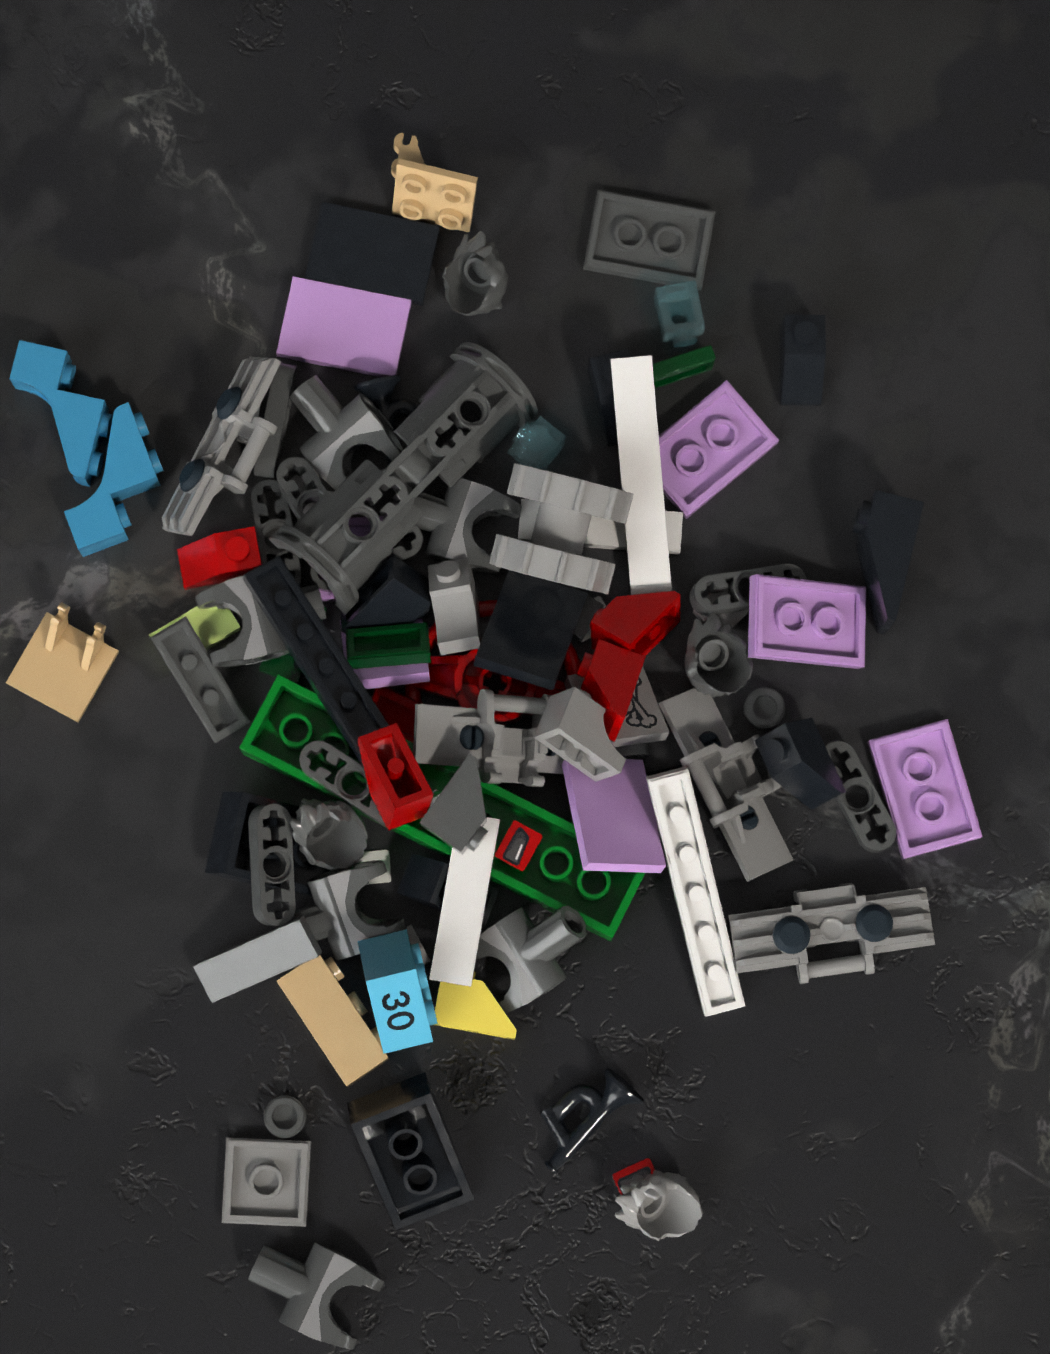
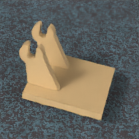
(430, 191)
(63, 665)

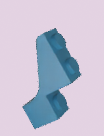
(78, 417)
(127, 472)

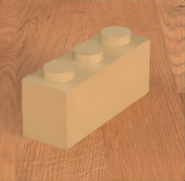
(334, 1018)

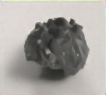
(475, 277)
(717, 658)
(329, 833)

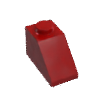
(219, 557)
(636, 620)
(611, 680)
(394, 777)

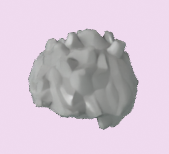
(660, 1205)

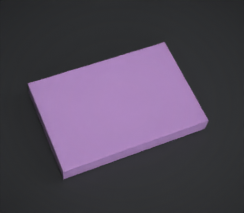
(343, 328)
(711, 448)
(806, 621)
(924, 789)
(615, 820)

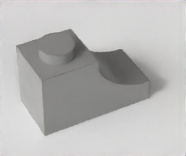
(455, 606)
(576, 732)

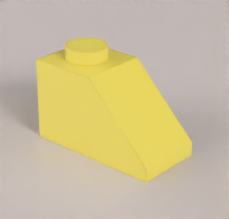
(472, 1010)

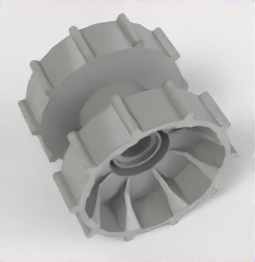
(561, 528)

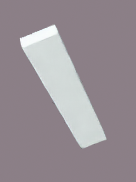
(641, 474)
(695, 891)

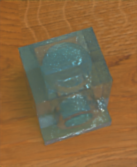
(682, 300)
(537, 444)

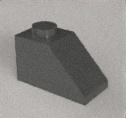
(459, 810)

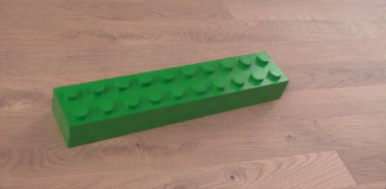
(554, 874)

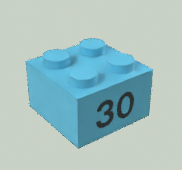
(398, 990)

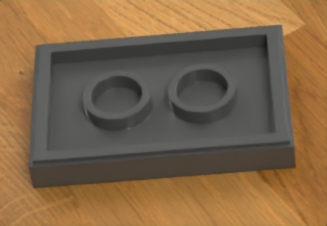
(648, 239)

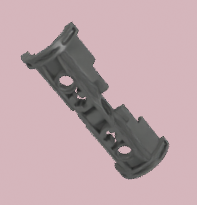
(323, 531)

